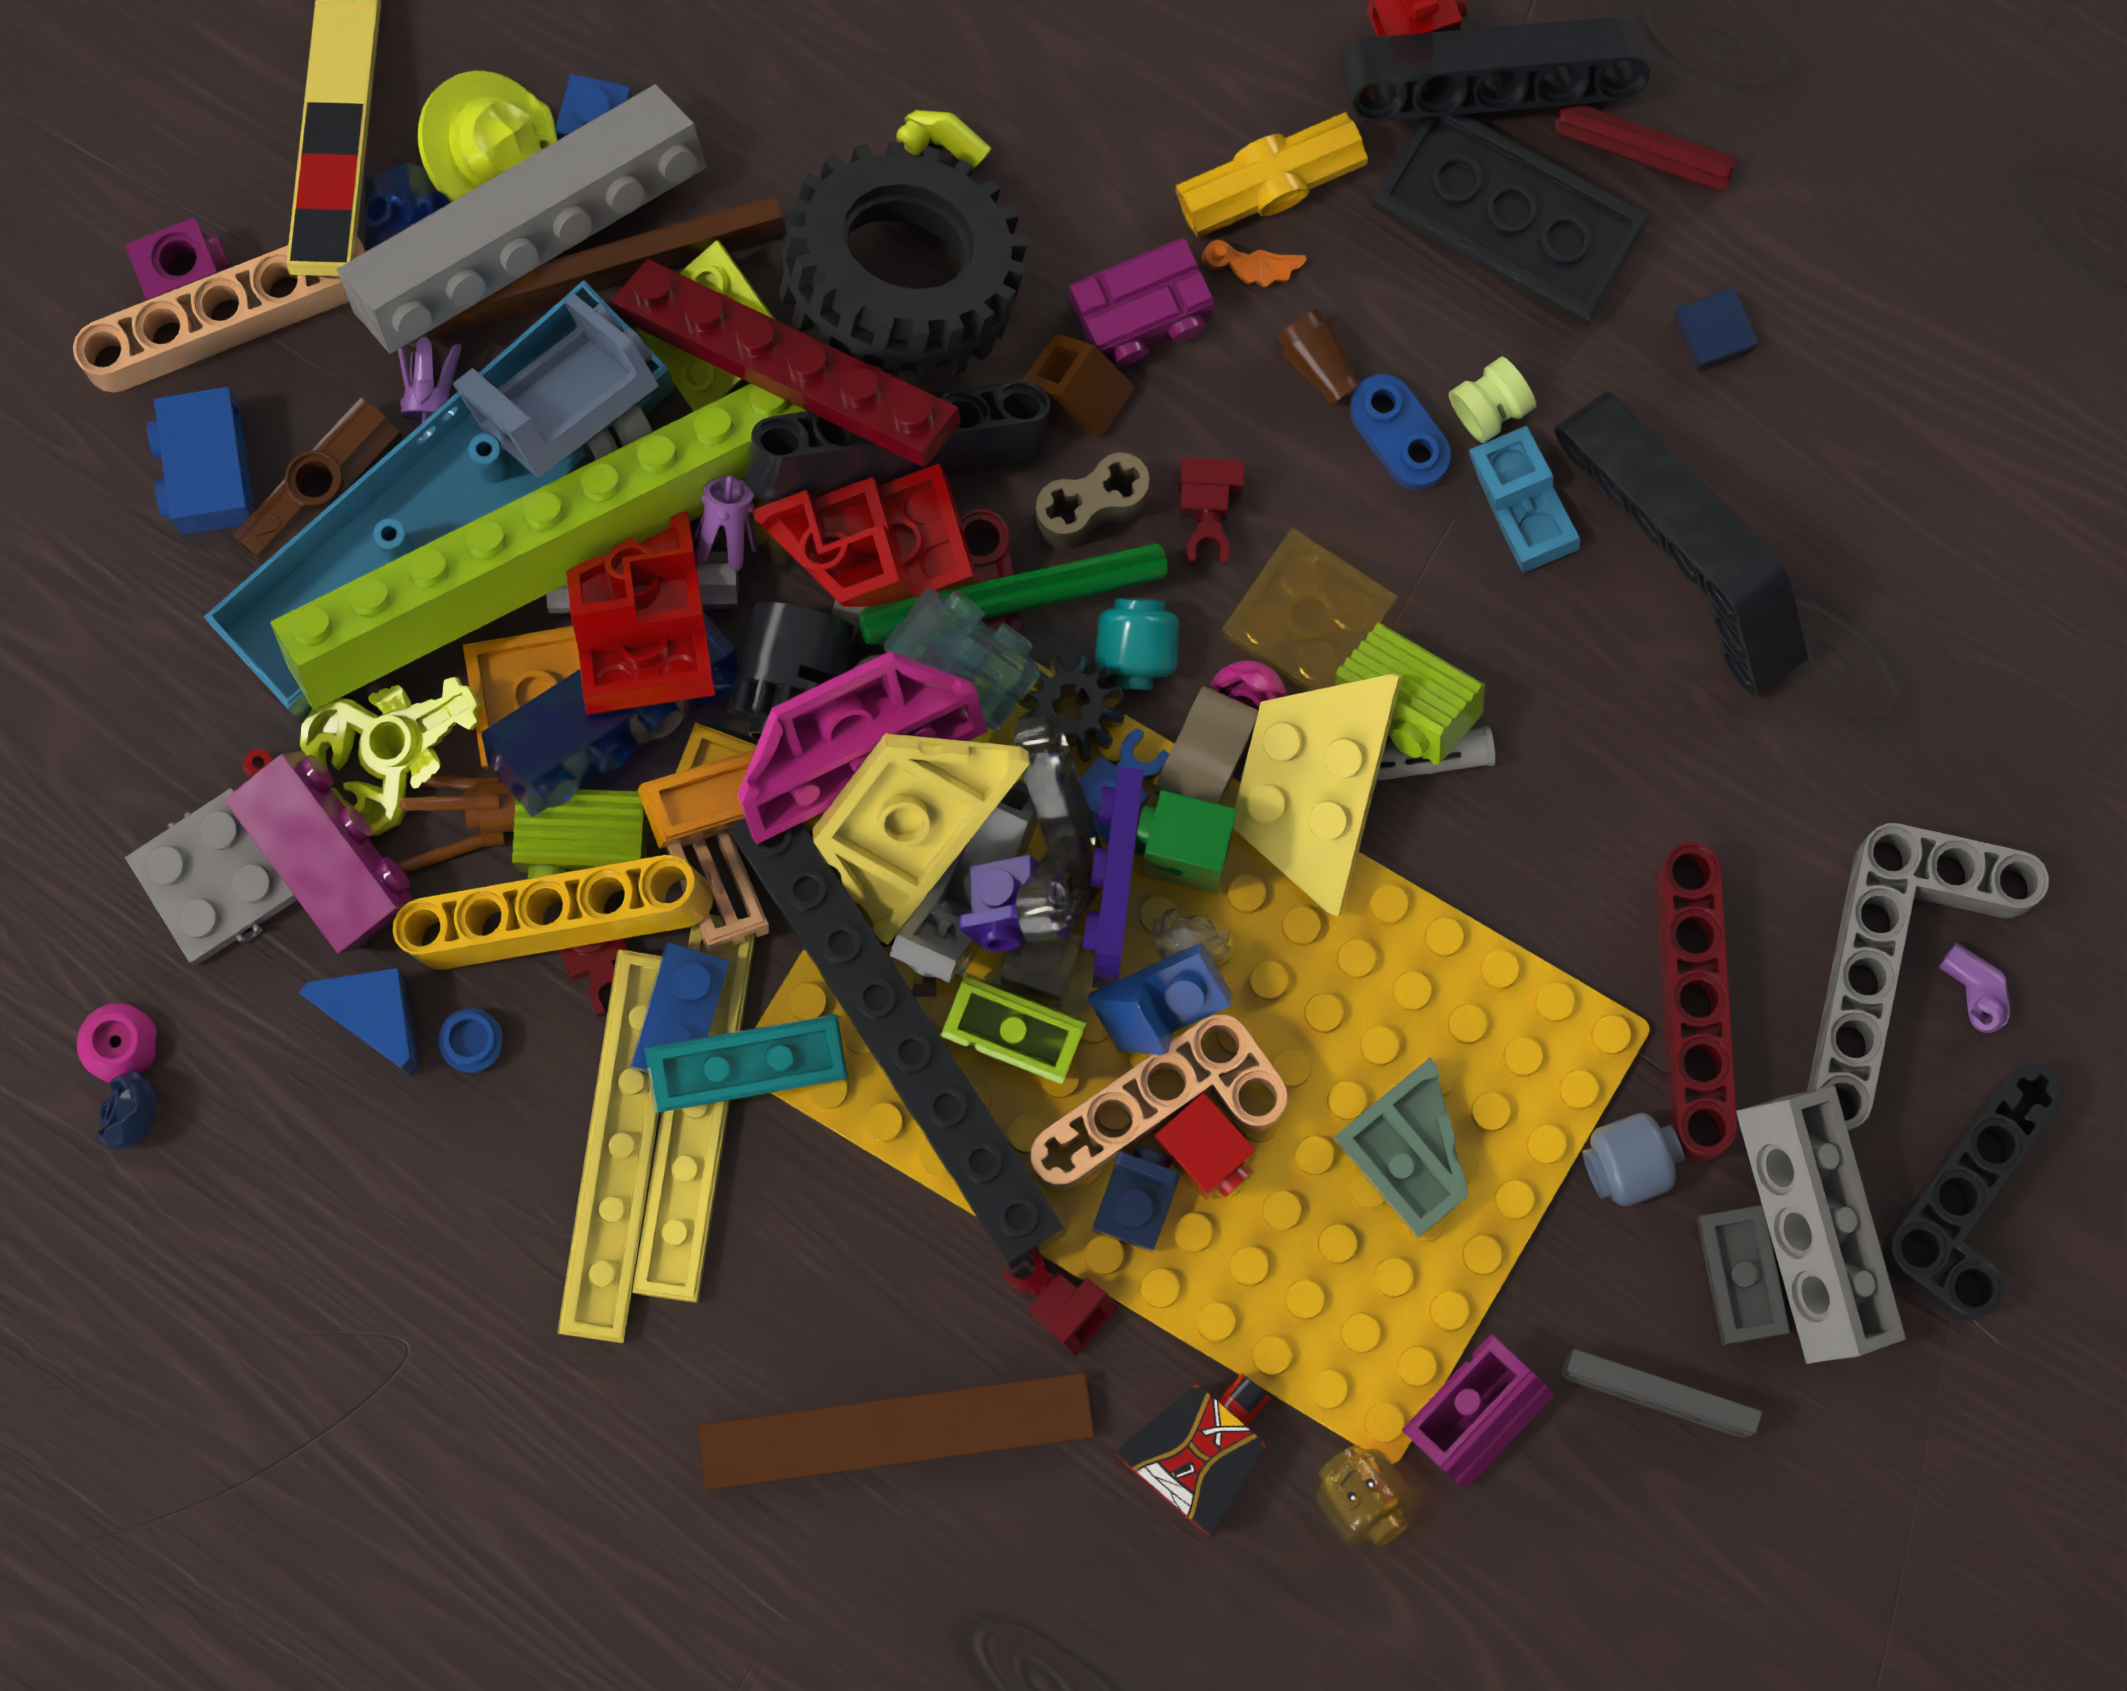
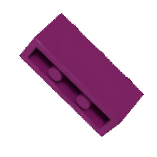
(321, 849)

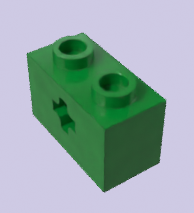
(1185, 841)

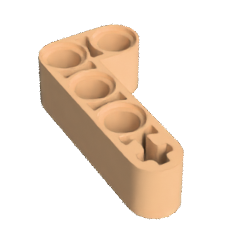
(1151, 1113)

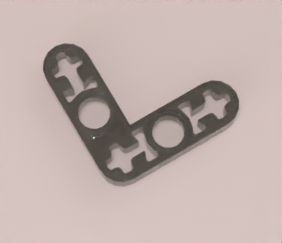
(1061, 882)

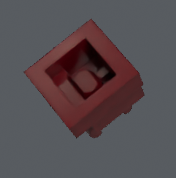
(1204, 496)
(1061, 1308)

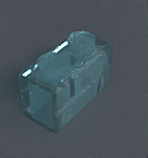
(954, 640)

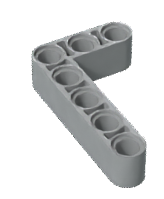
(1884, 951)

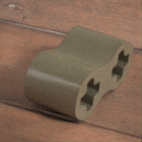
(1092, 500)
(1208, 747)

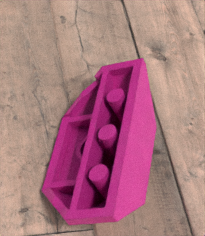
(829, 731)

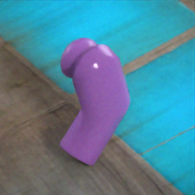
(1984, 986)

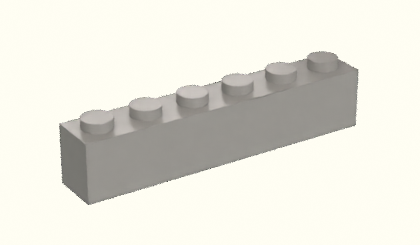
(522, 218)

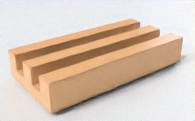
(733, 930)

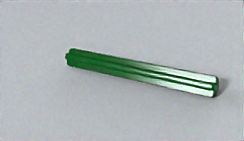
(1034, 588)

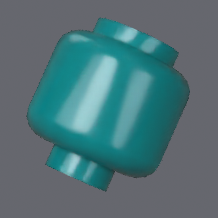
(1137, 642)

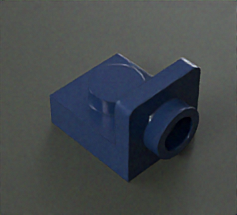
(1137, 1198)

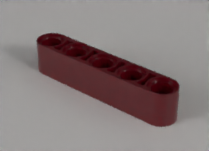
(1701, 971)

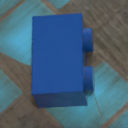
(201, 461)

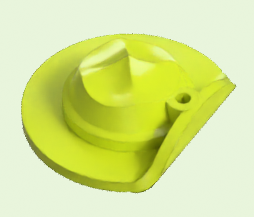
(479, 129)

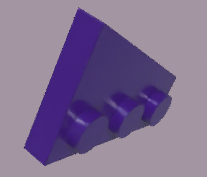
(1113, 873)

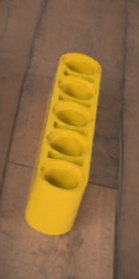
(526, 901)

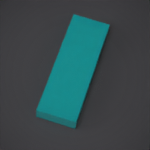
(745, 1063)

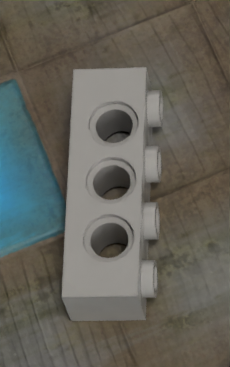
(1821, 1225)

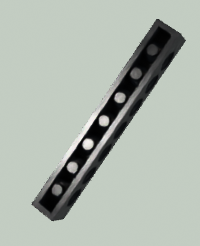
(903, 1041)

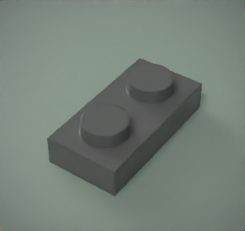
(1742, 1275)

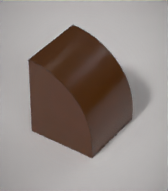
(1080, 383)

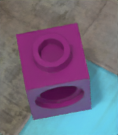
(156, 253)

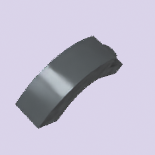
(931, 936)

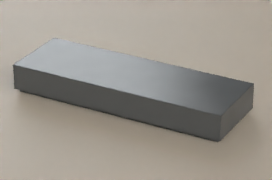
(1661, 1394)

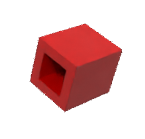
(1207, 1148)

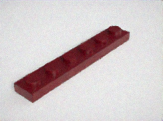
(786, 362)

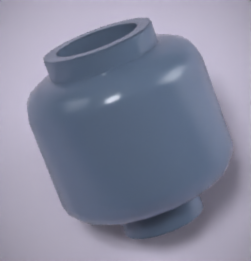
(1633, 1159)

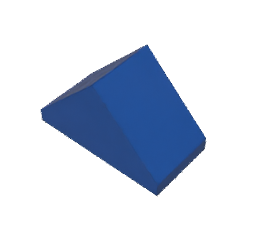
(373, 1009)

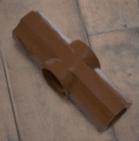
(343, 453)

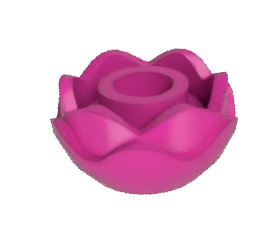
(1249, 683)
(136, 1047)

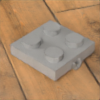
(209, 880)

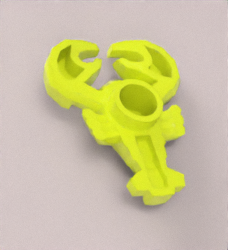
(389, 743)

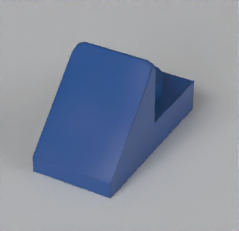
(1157, 1000)

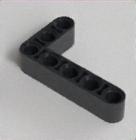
(1697, 534)

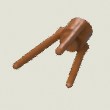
(486, 807)

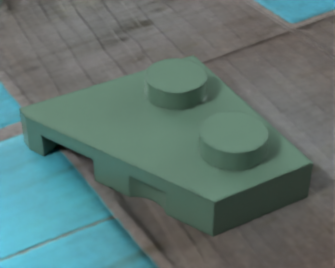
(1409, 1150)

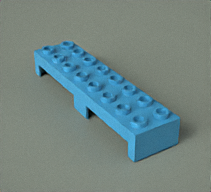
(400, 505)

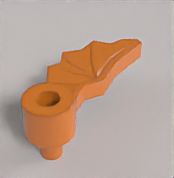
(1257, 267)

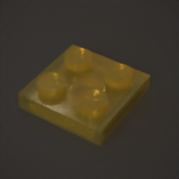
(1307, 613)

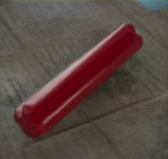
(1645, 145)

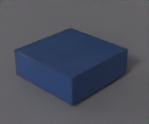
(1715, 329)

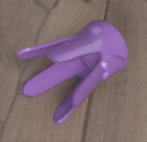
(420, 395)
(729, 505)

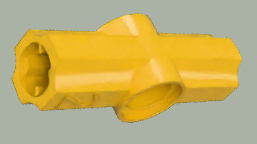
(1271, 174)

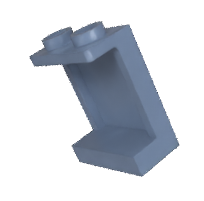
(565, 391)

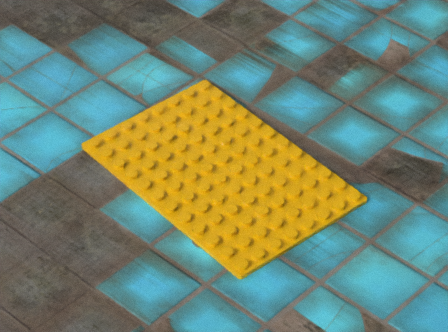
(1305, 1263)

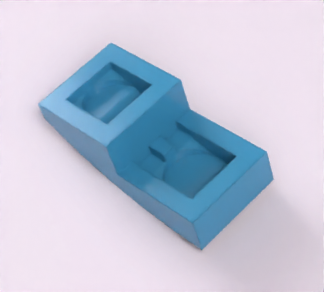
(1524, 499)

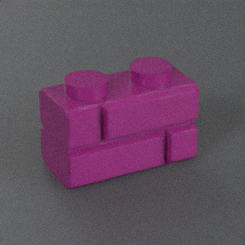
(1143, 303)
(1478, 1412)

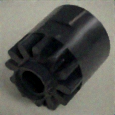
(786, 655)

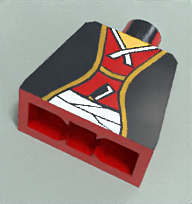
(1200, 1451)

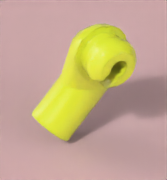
(942, 129)

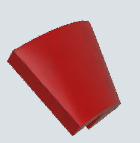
(875, 539)
(641, 623)

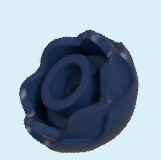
(127, 1112)

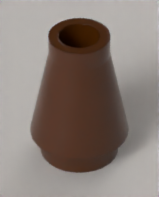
(1319, 355)

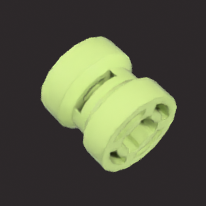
(1492, 399)

